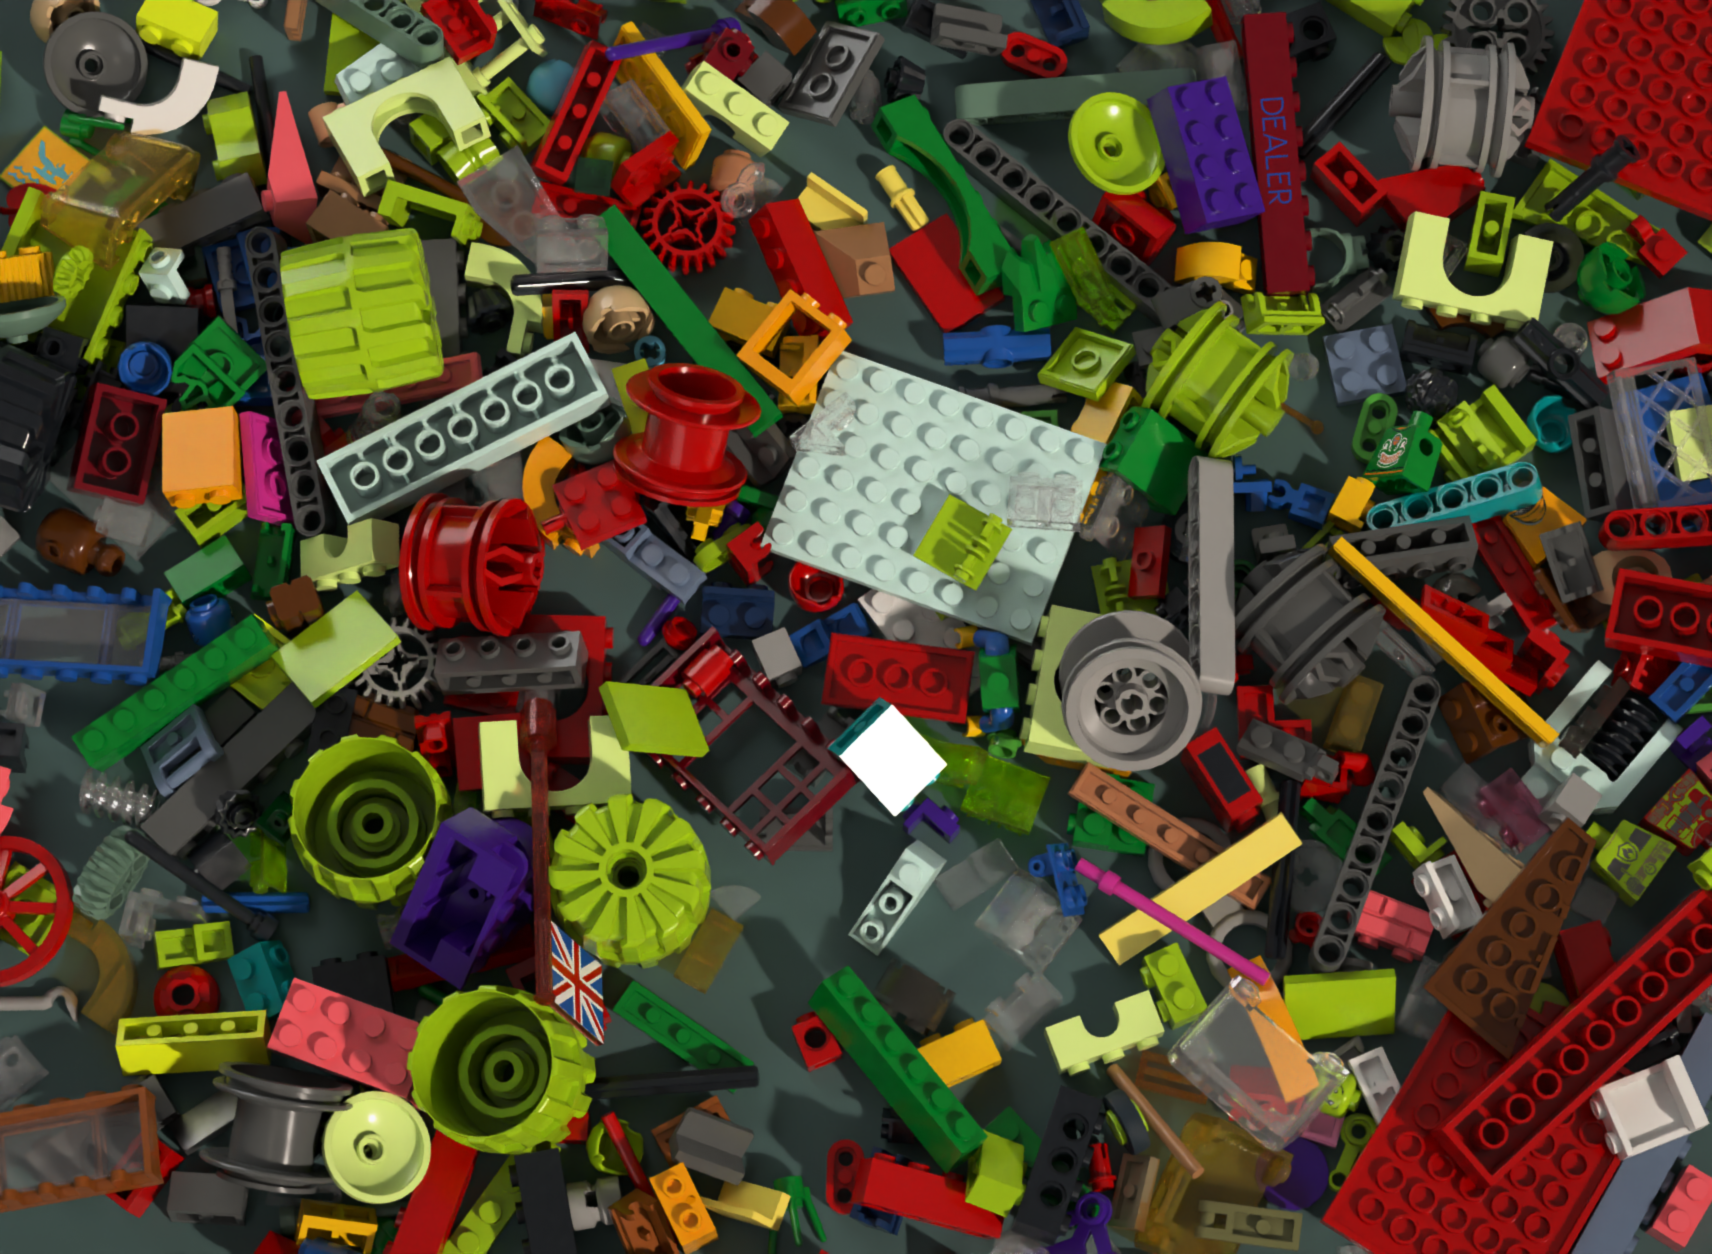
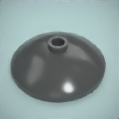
(113, 48)

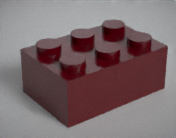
(116, 444)

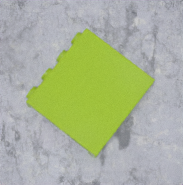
(101, 303)

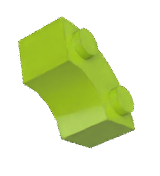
(235, 137)

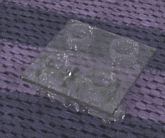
(1118, 517)

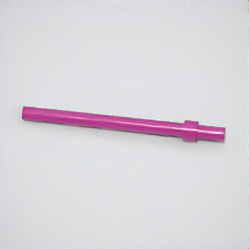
(1111, 884)

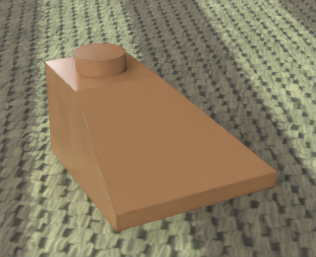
(858, 259)

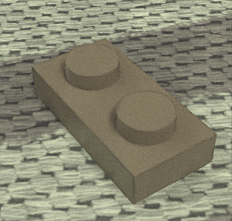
(1133, 1192)

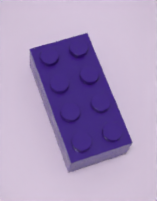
(1205, 155)

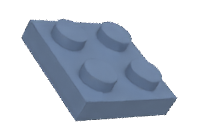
(1364, 364)

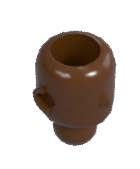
(73, 544)

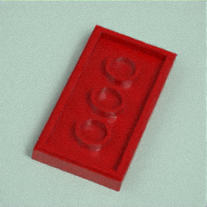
(910, 676)

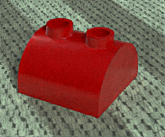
(1135, 224)

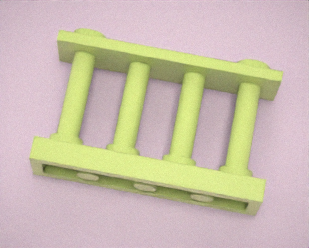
(479, 78)

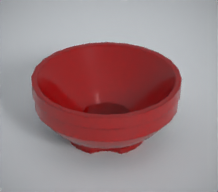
(206, 990)

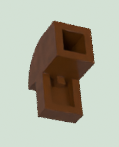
(780, 21)

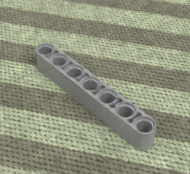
(1211, 573)

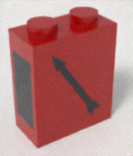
(1222, 781)

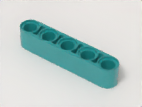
(1468, 492)

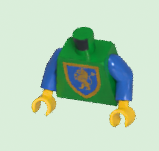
(997, 679)

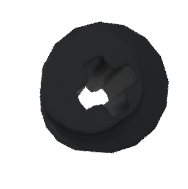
(1619, 734)

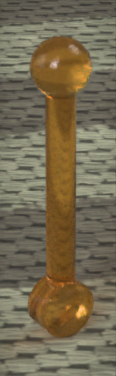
(1316, 427)

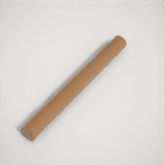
(1156, 1122)

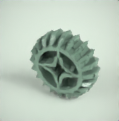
(109, 875)

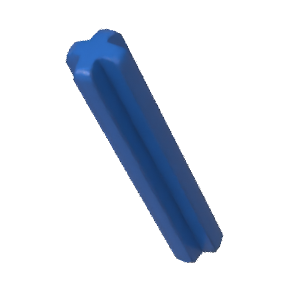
(268, 902)

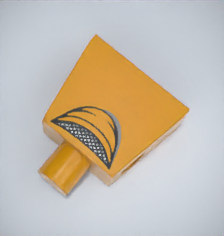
(1539, 518)

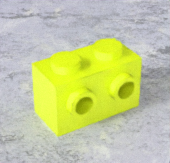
(178, 26)

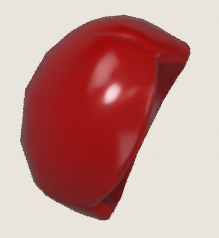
(814, 588)

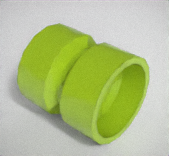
(462, 163)

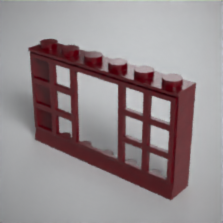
(785, 715)

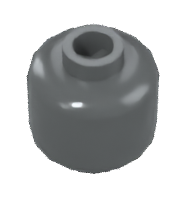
(1502, 362)

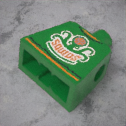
(1405, 457)

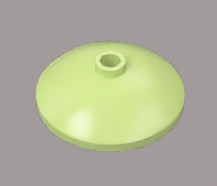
(397, 1143)

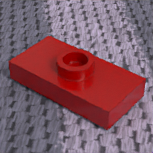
(1149, 562)

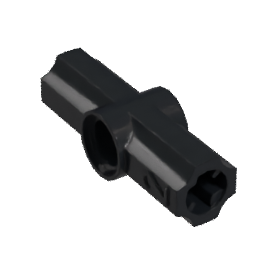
(1543, 349)

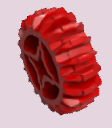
(698, 219)

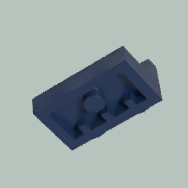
(737, 611)

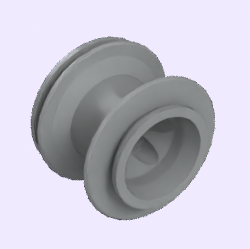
(1160, 714)

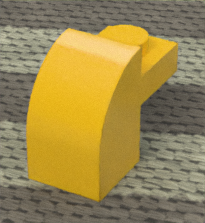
(1218, 261)

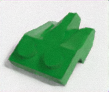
(1037, 286)
(217, 367)

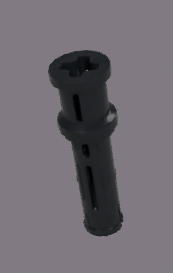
(1603, 169)

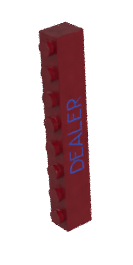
(1275, 154)

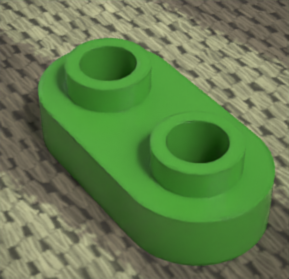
(1372, 429)

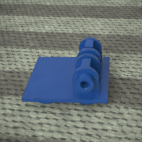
(1061, 864)

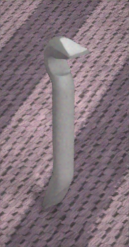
(44, 1002)

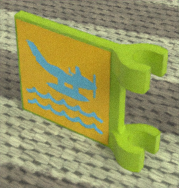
(44, 161)

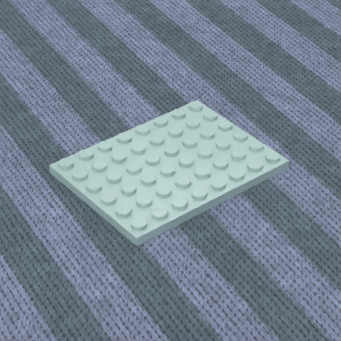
(901, 462)

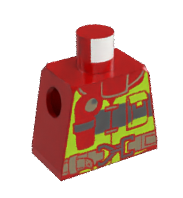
(1683, 815)

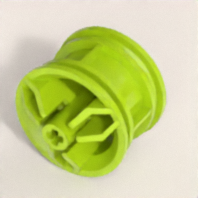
(1217, 382)

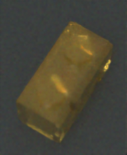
(1353, 715)

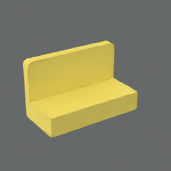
(828, 207)
(750, 1204)

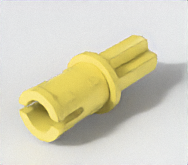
(902, 198)

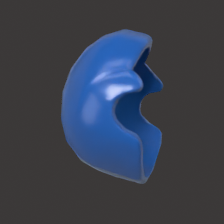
(145, 368)

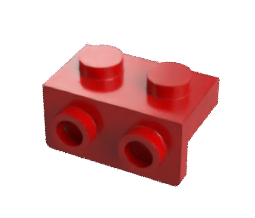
(464, 27)
(1545, 650)

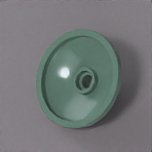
(28, 316)

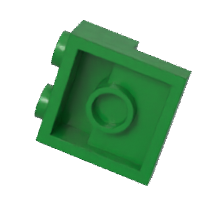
(1098, 833)

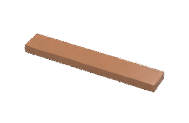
(1156, 828)

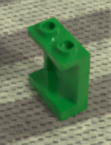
(1151, 458)

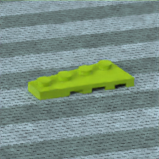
(1593, 220)

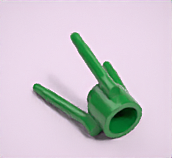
(80, 127)
(794, 1187)

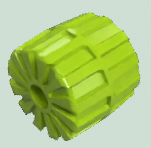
(361, 313)
(342, 794)
(637, 921)
(462, 1064)

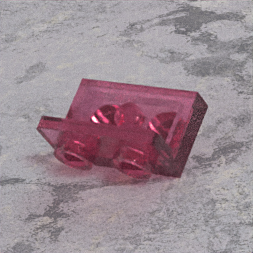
(1513, 810)

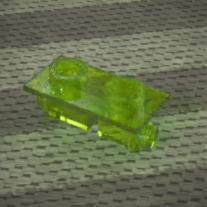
(271, 868)

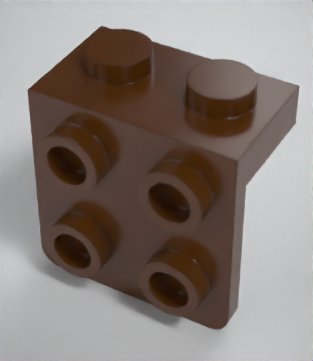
(1576, 615)
(1477, 722)

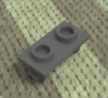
(1356, 299)

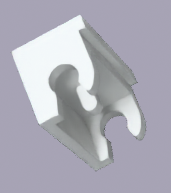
(1375, 1080)

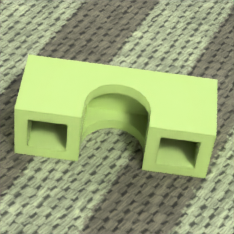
(752, 121)
(337, 560)
(1076, 1048)

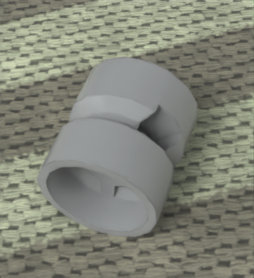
(605, 1190)

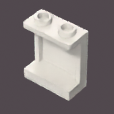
(1648, 1108)

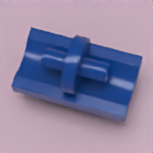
(1254, 489)

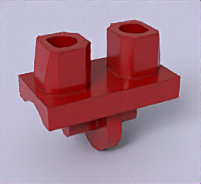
(437, 741)

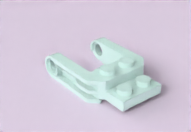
(1554, 765)

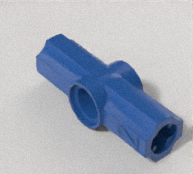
(996, 346)

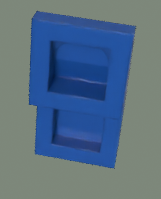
(814, 639)

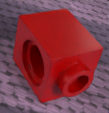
(815, 1057)

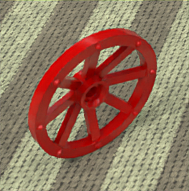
(62, 910)

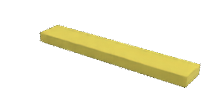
(1203, 886)

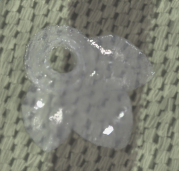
(752, 193)

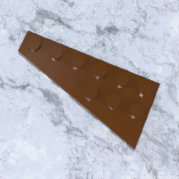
(1506, 952)

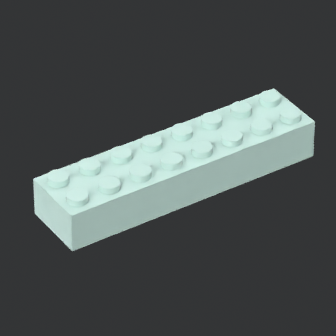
(465, 431)

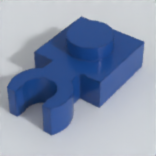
(1306, 505)

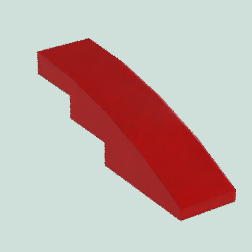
(1472, 631)

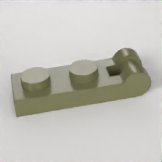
(1250, 1225)

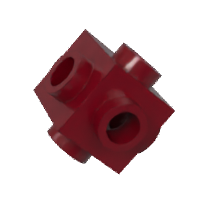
(728, 52)

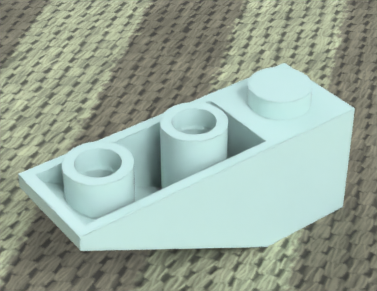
(897, 896)

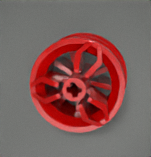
(470, 564)

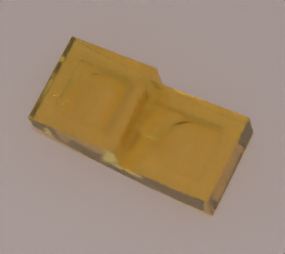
(708, 951)

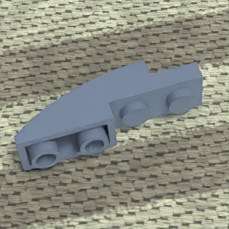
(657, 562)

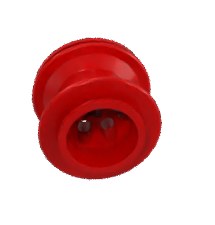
(685, 435)

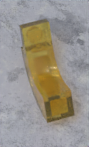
(118, 976)

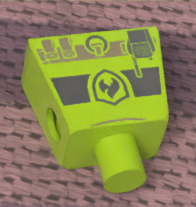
(1628, 858)

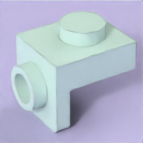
(162, 278)

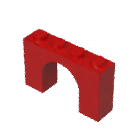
(573, 731)

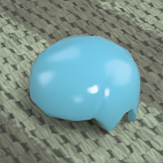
(548, 84)

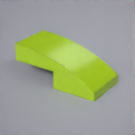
(193, 945)

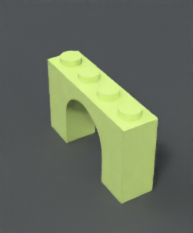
(431, 91)
(1424, 282)
(1045, 727)
(509, 790)

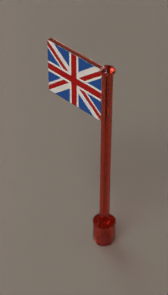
(564, 972)

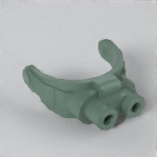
(1351, 251)

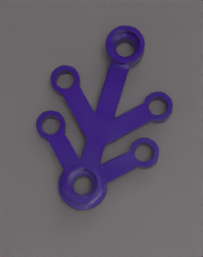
(1086, 1226)

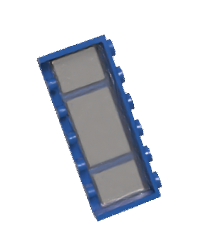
(82, 633)

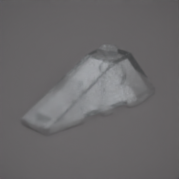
(509, 198)

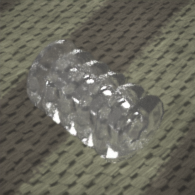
(117, 801)

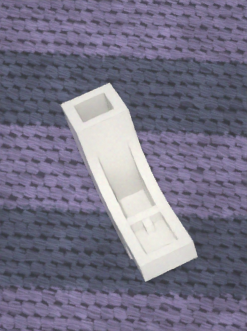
(181, 105)

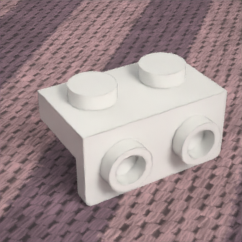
(1447, 896)

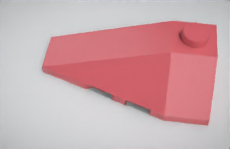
(290, 186)

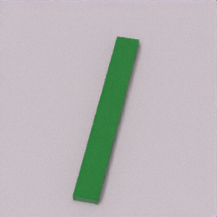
(679, 312)

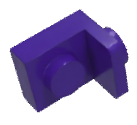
(1692, 744)

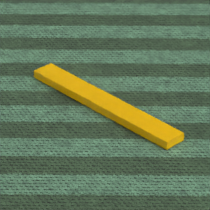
(1442, 643)

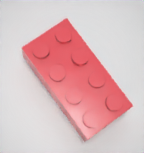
(345, 1038)

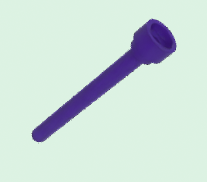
(669, 42)
(733, 514)

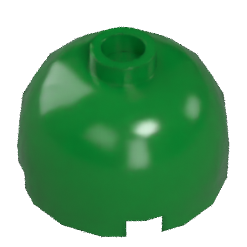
(1608, 281)

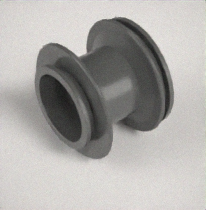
(275, 1126)

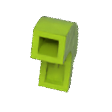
(1157, 21)

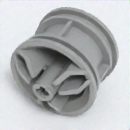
(1461, 106)

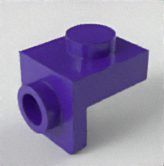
(939, 819)

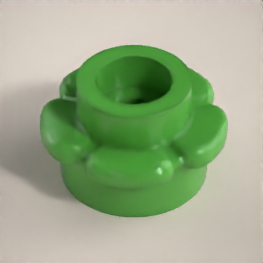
(1004, 743)

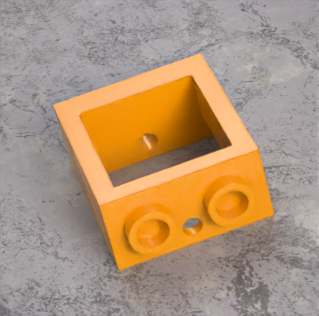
(817, 364)
(684, 1208)

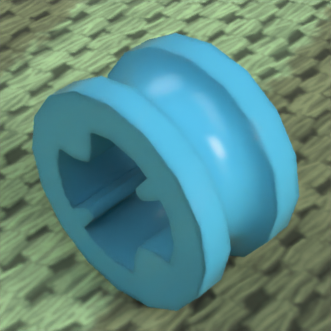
(650, 342)

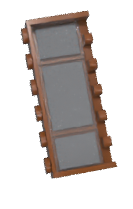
(78, 1148)

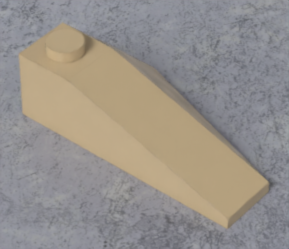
(1479, 853)

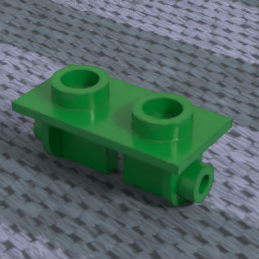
(866, 12)

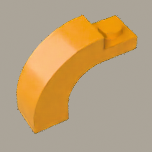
(545, 467)

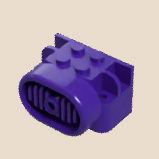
(468, 895)

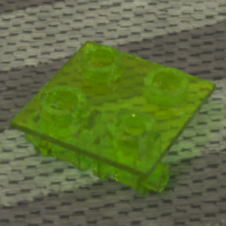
(1006, 796)

